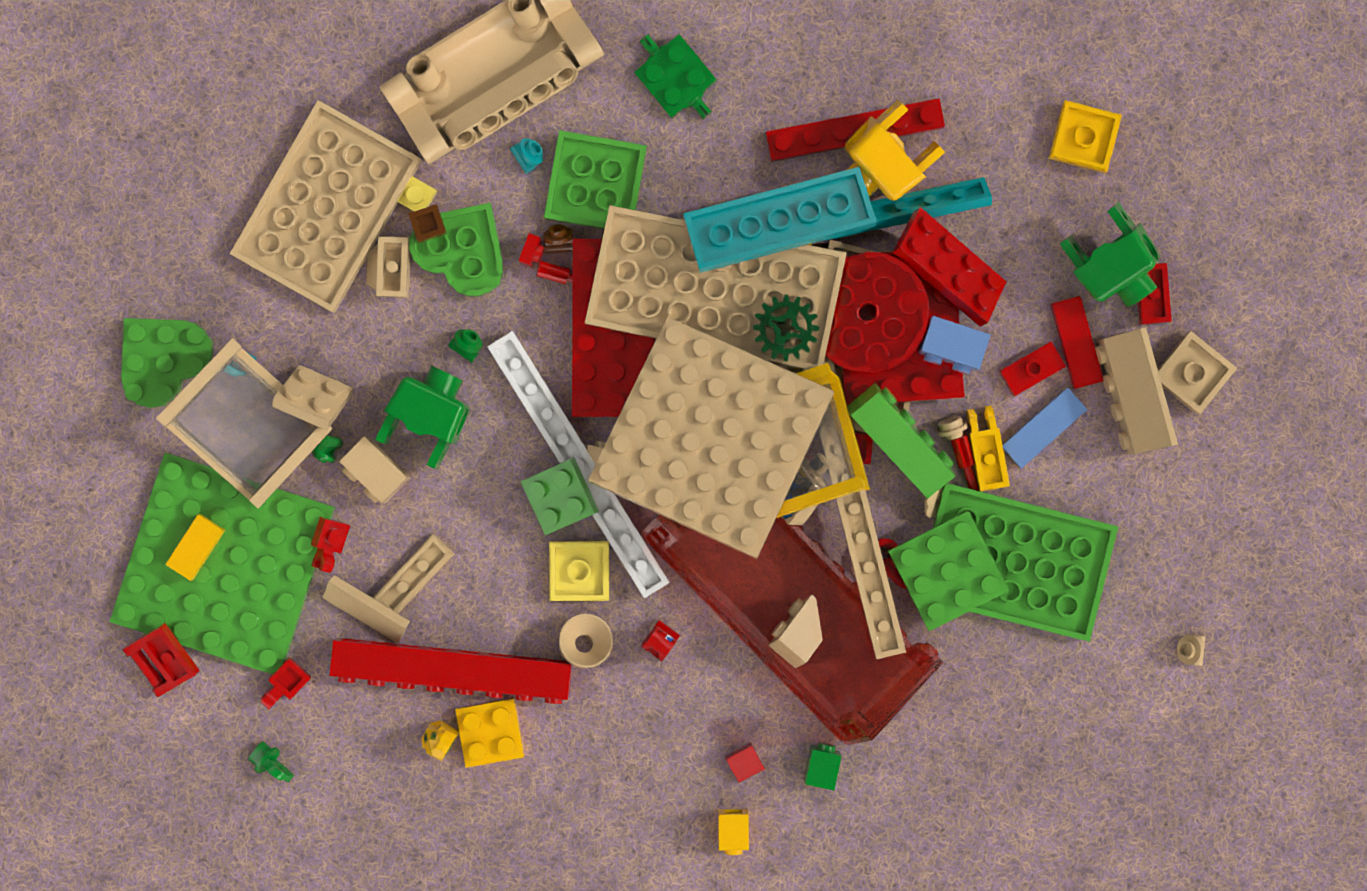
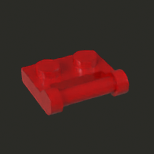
(166, 655)

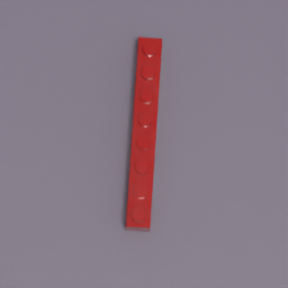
(451, 669)

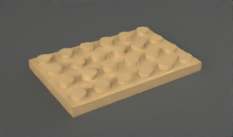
(326, 206)

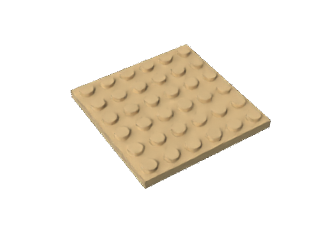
(711, 437)

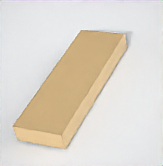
(414, 574)
(366, 609)

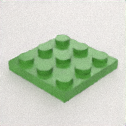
(591, 176)
(948, 570)

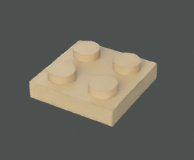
(1194, 372)
(312, 397)

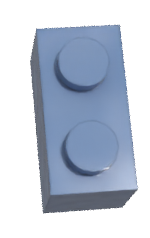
(954, 344)

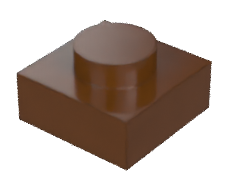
(427, 223)

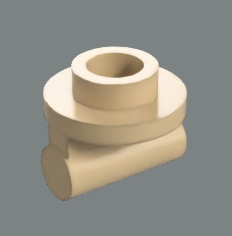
(1191, 649)

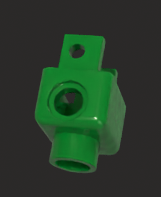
(1116, 265)
(427, 409)

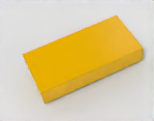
(195, 547)

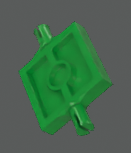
(675, 76)

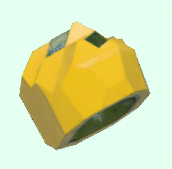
(439, 739)

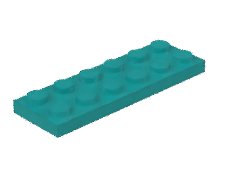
(779, 219)

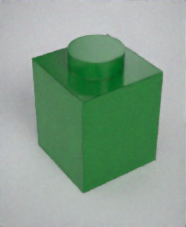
(822, 766)

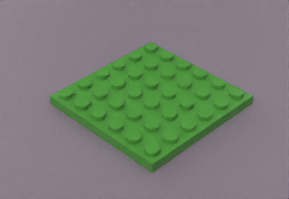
(249, 586)

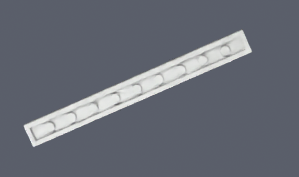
(566, 445)

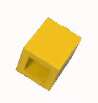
(733, 830)

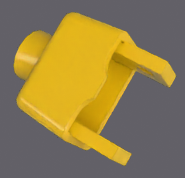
(884, 158)

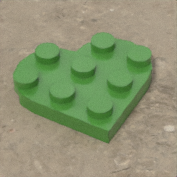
(467, 253)
(161, 356)

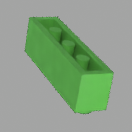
(901, 440)

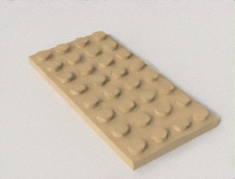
(652, 274)

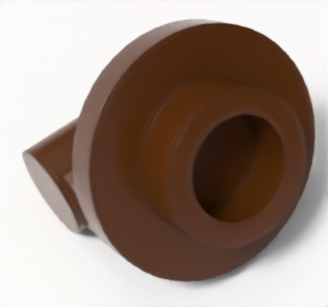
(558, 239)

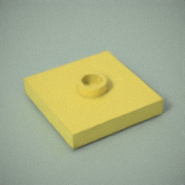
(578, 570)

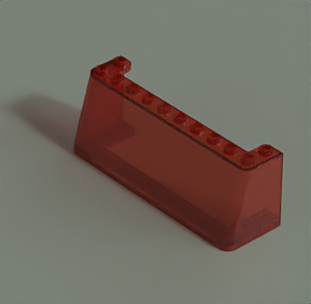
(842, 678)

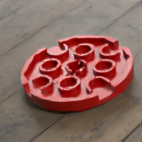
(899, 318)

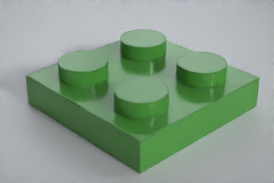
(559, 496)

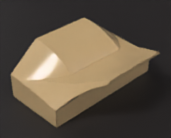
(389, 267)

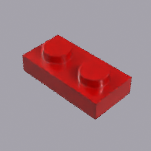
(1156, 306)

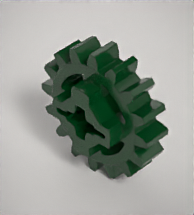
(791, 315)

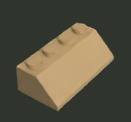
(1136, 392)

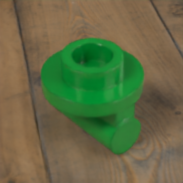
(466, 343)
(326, 447)

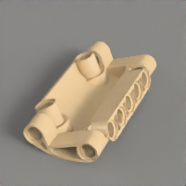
(490, 73)

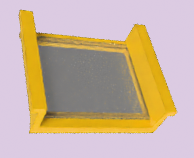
(833, 459)

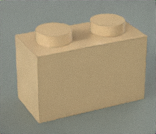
(374, 470)

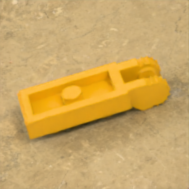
(987, 452)

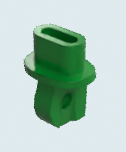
(265, 759)

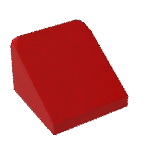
(744, 762)

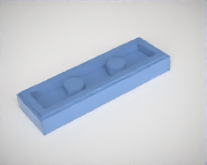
(1043, 428)

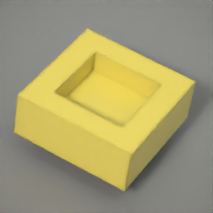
(417, 195)

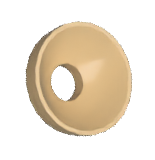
(595, 630)

